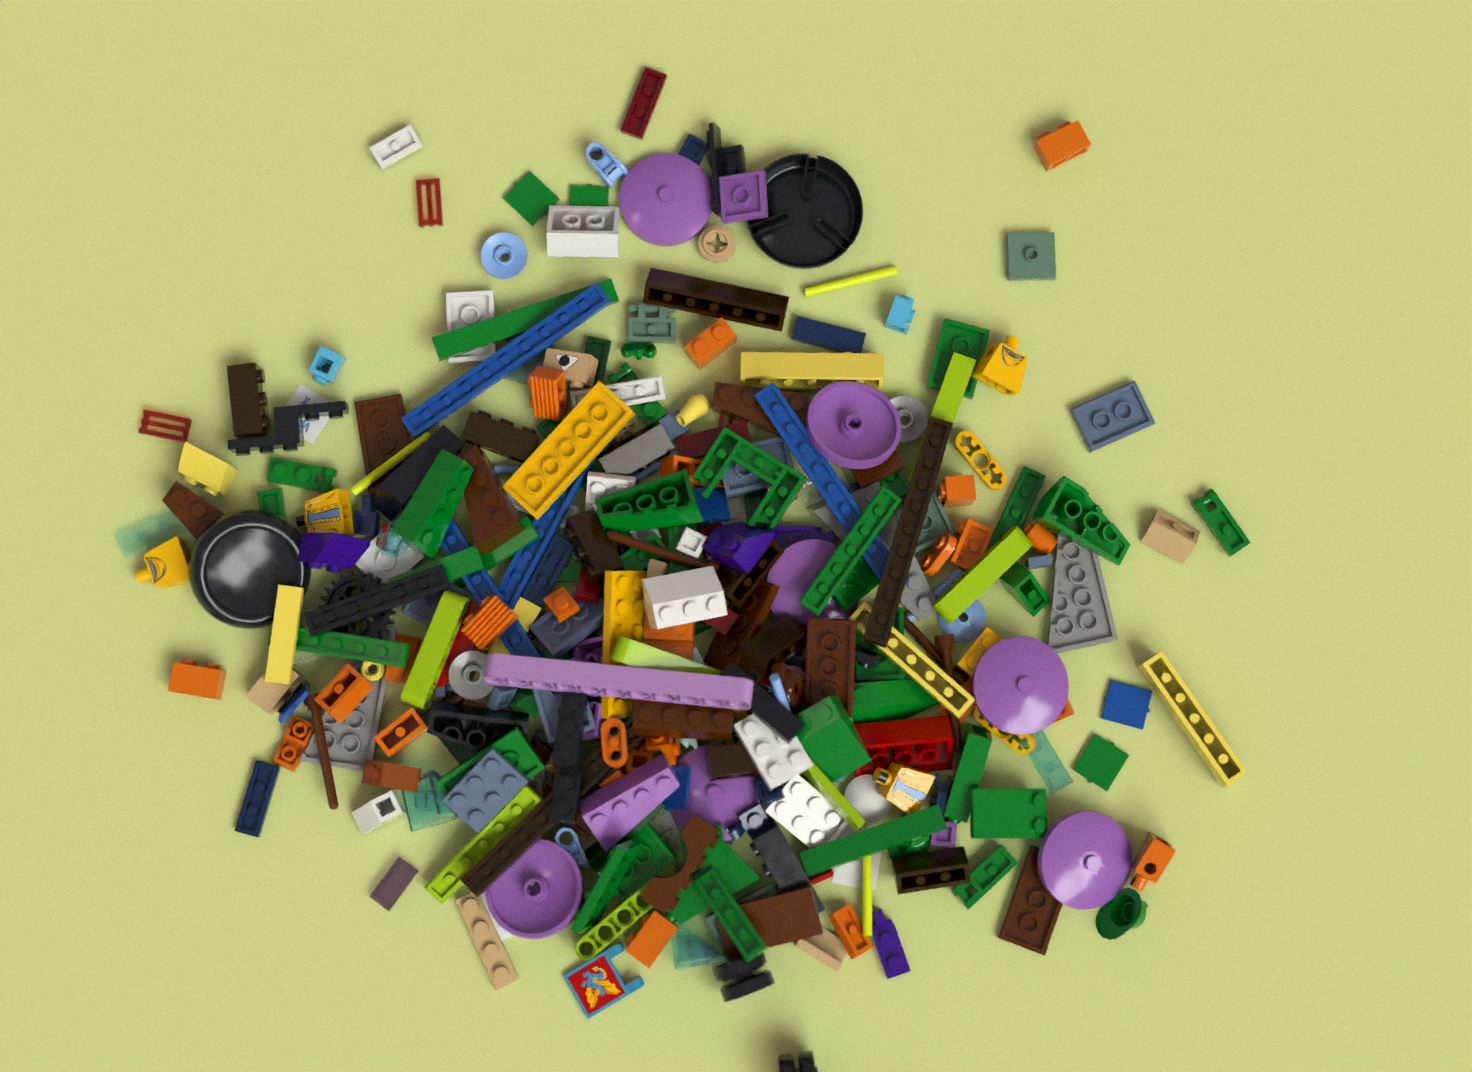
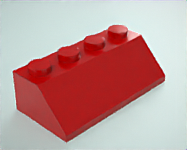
(911, 742)

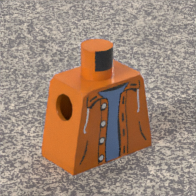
(1154, 851)

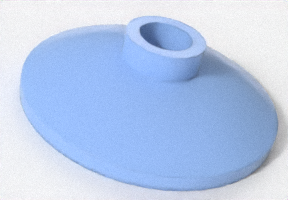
(500, 245)
(967, 630)

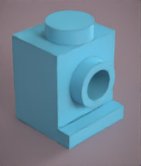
(900, 314)
(324, 358)

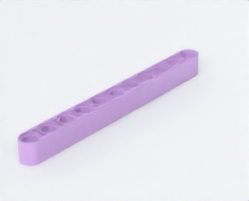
(618, 681)

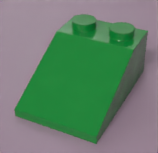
(832, 739)
(1008, 813)

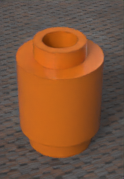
(1042, 538)

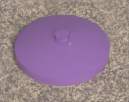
(666, 199)
(853, 425)
(795, 573)
(1020, 685)
(714, 800)
(1084, 859)
(538, 892)

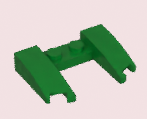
(732, 448)

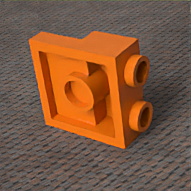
(673, 639)

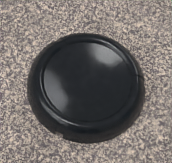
(810, 212)
(242, 563)

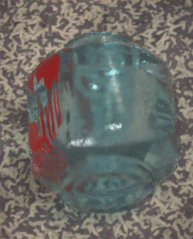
(389, 543)

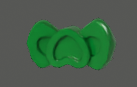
(638, 350)

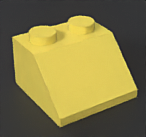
(206, 469)

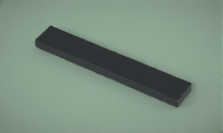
(377, 600)

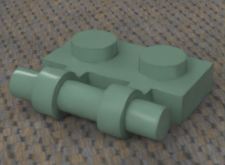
(651, 329)

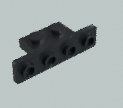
(723, 162)

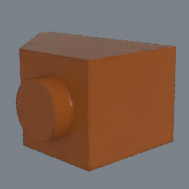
(391, 775)

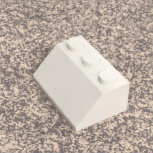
(583, 231)
(683, 597)

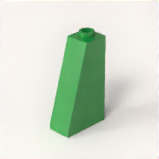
(967, 772)
(734, 875)

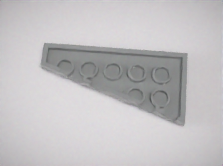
(916, 594)
(1079, 600)
(354, 739)

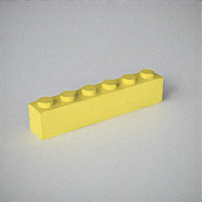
(810, 370)
(919, 667)
(1192, 719)

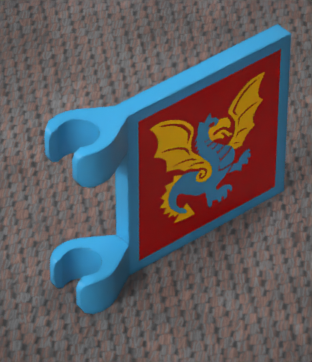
(599, 983)

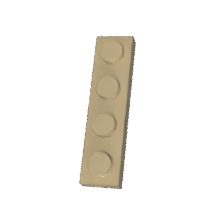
(487, 940)

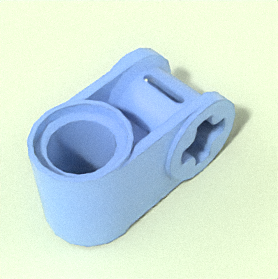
(608, 167)
(574, 848)

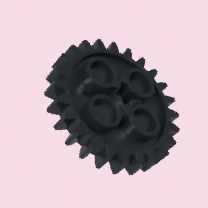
(343, 590)

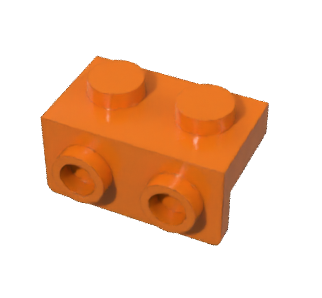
(971, 543)

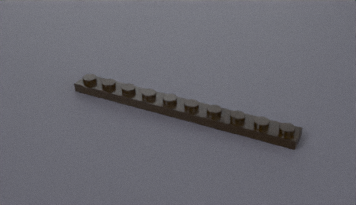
(907, 532)
(538, 823)

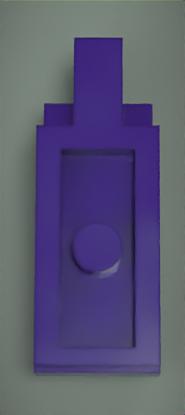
(790, 534)
(888, 946)

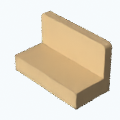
(1171, 536)
(825, 948)

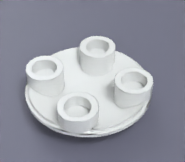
(864, 798)

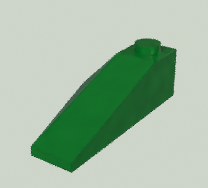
(1075, 516)
(889, 701)

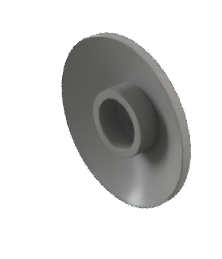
(915, 413)
(460, 675)

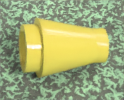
(693, 409)

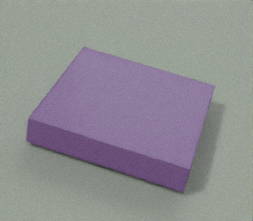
(743, 197)

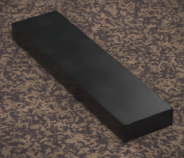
(768, 709)

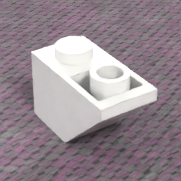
(378, 811)

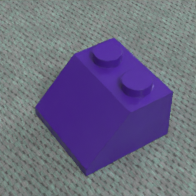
(737, 545)
(331, 551)

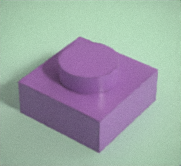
(945, 837)

